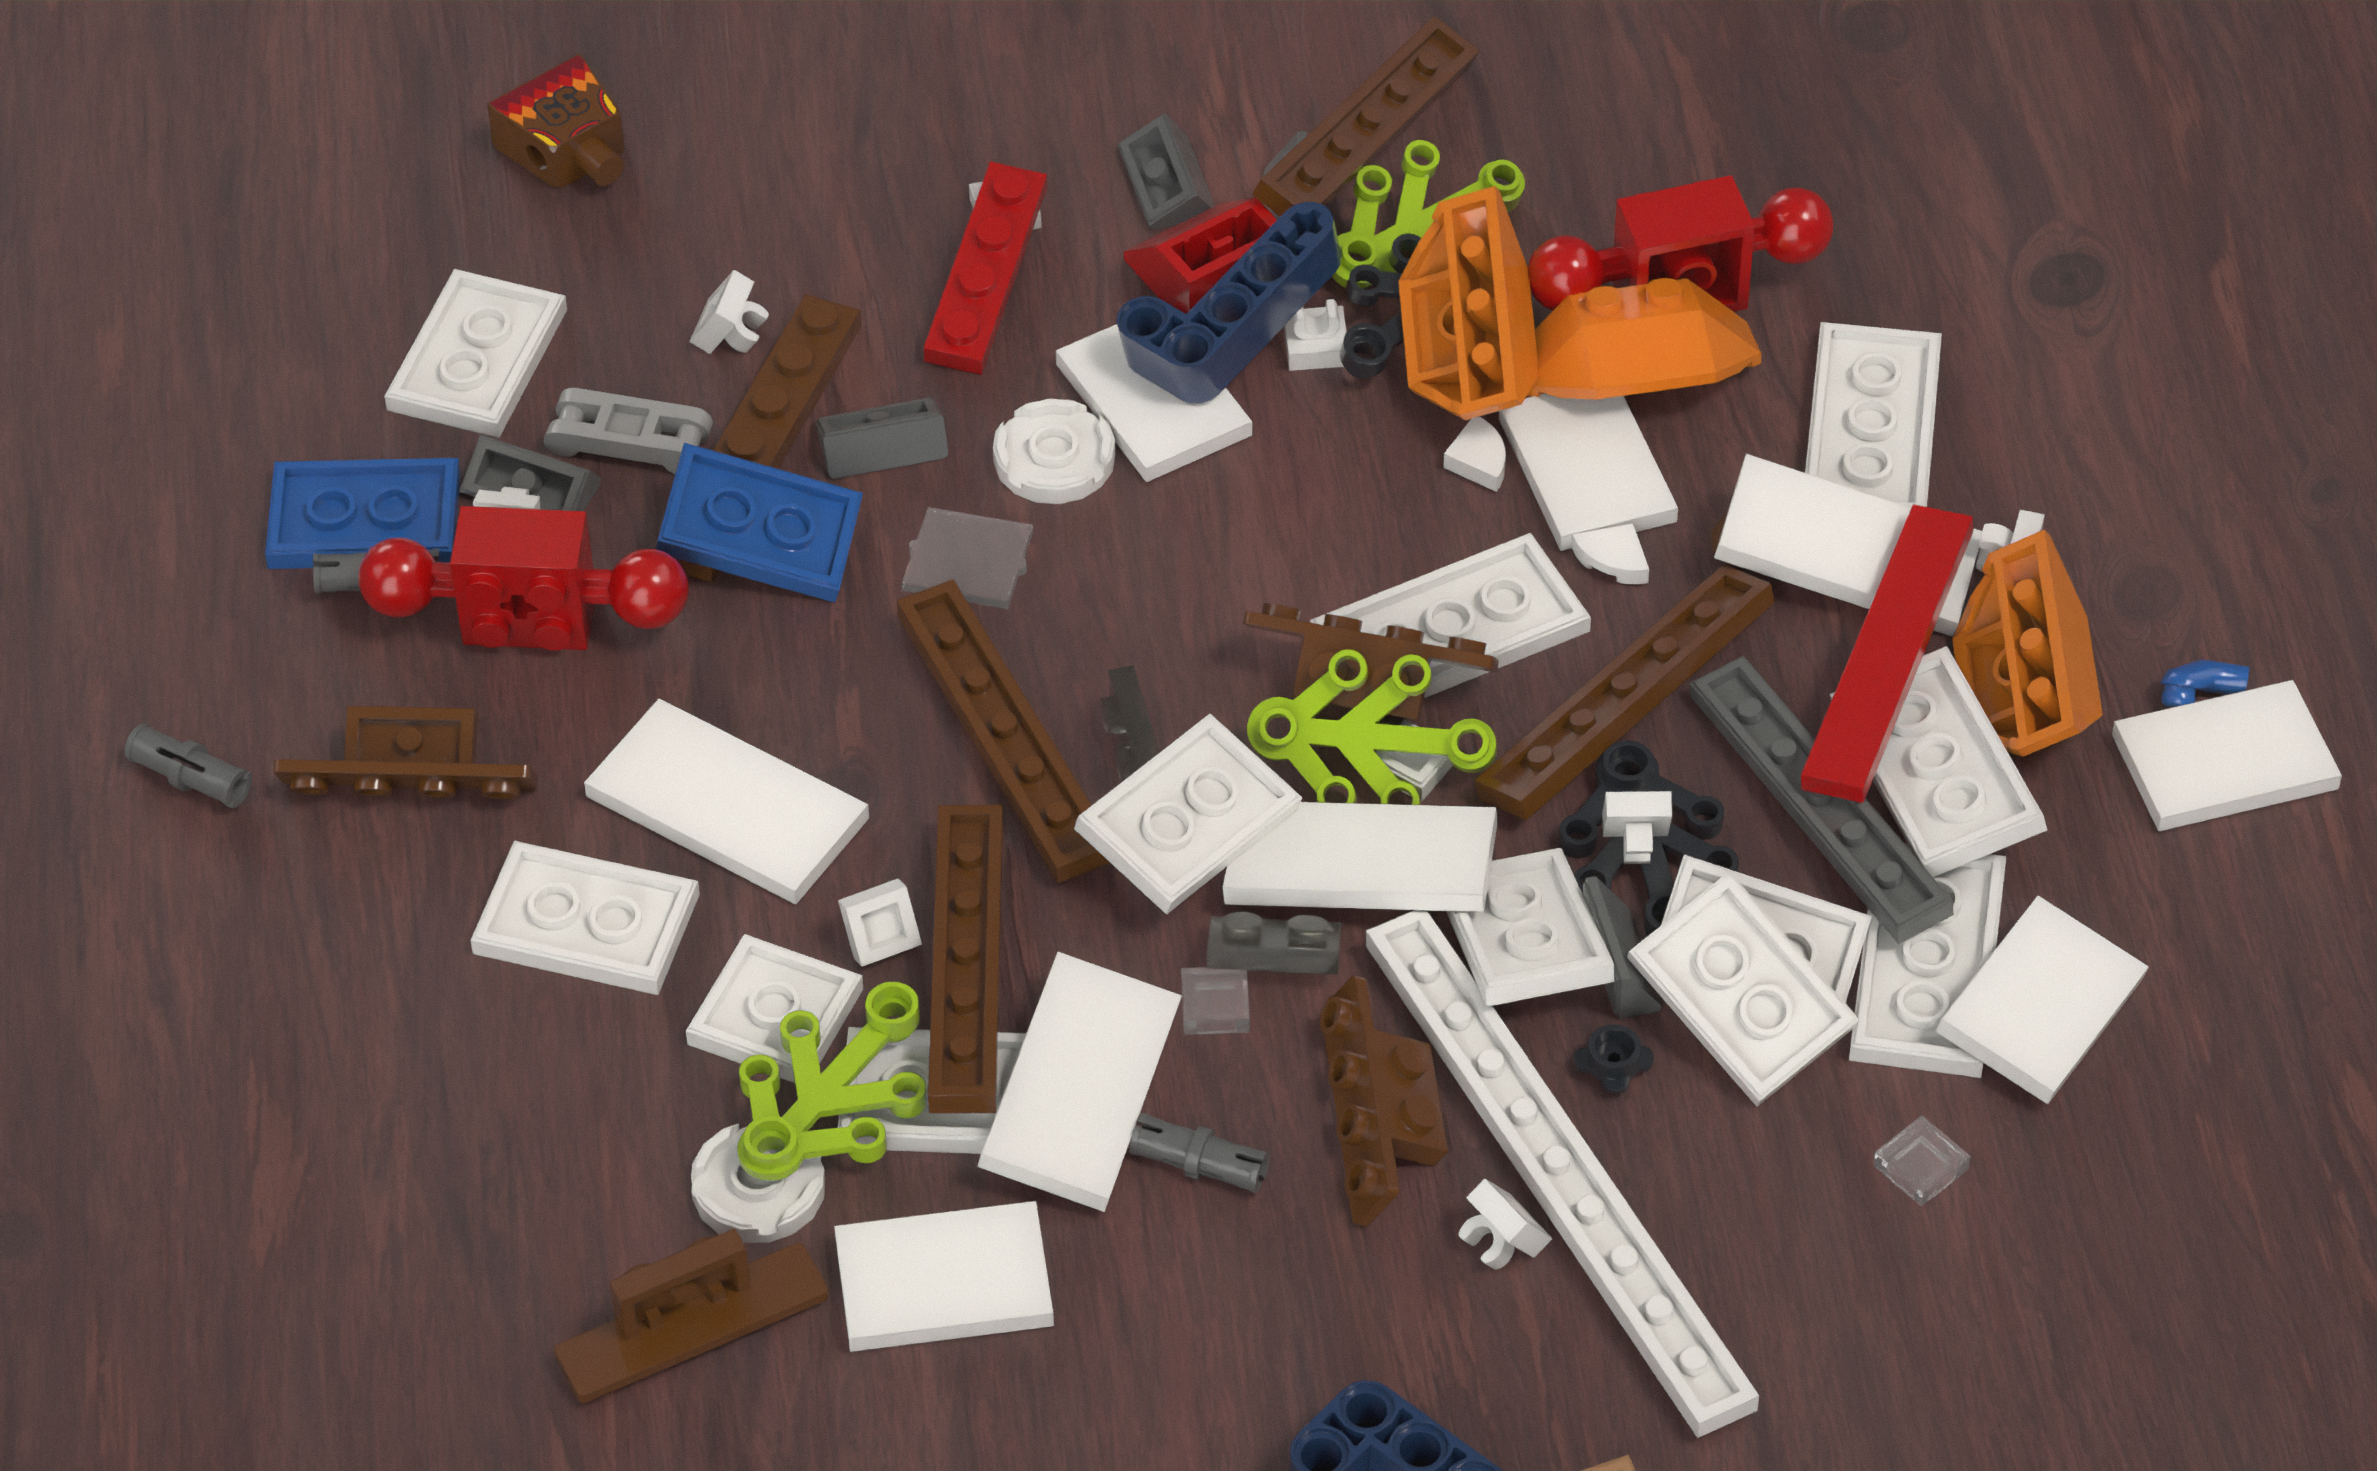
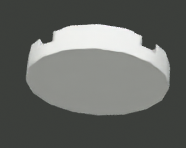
(1054, 451)
(754, 1207)

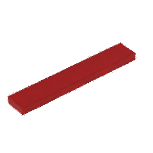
(1887, 654)

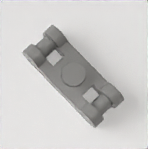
(624, 427)

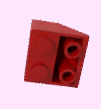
(1198, 252)

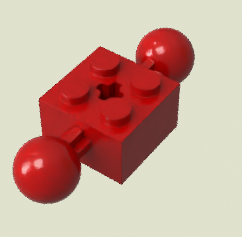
(1683, 234)
(523, 580)

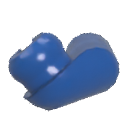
(2202, 676)

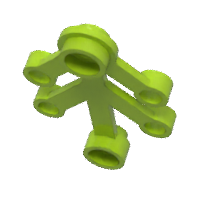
(1410, 216)
(1359, 733)
(829, 1091)

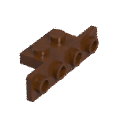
(1379, 652)
(408, 749)
(1381, 1098)
(687, 1308)

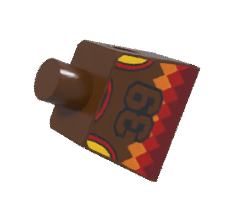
(560, 126)

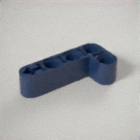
(1213, 342)
(1400, 1436)

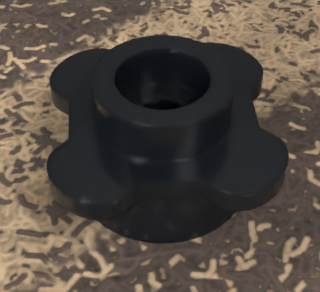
(1614, 1043)

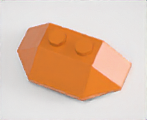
(1469, 310)
(1640, 341)
(2029, 648)

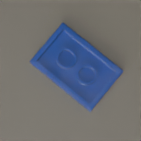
(359, 504)
(759, 522)

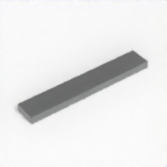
(1844, 831)

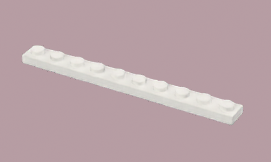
(1563, 1174)

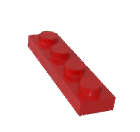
(985, 268)

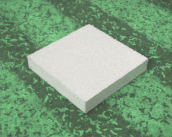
(761, 988)

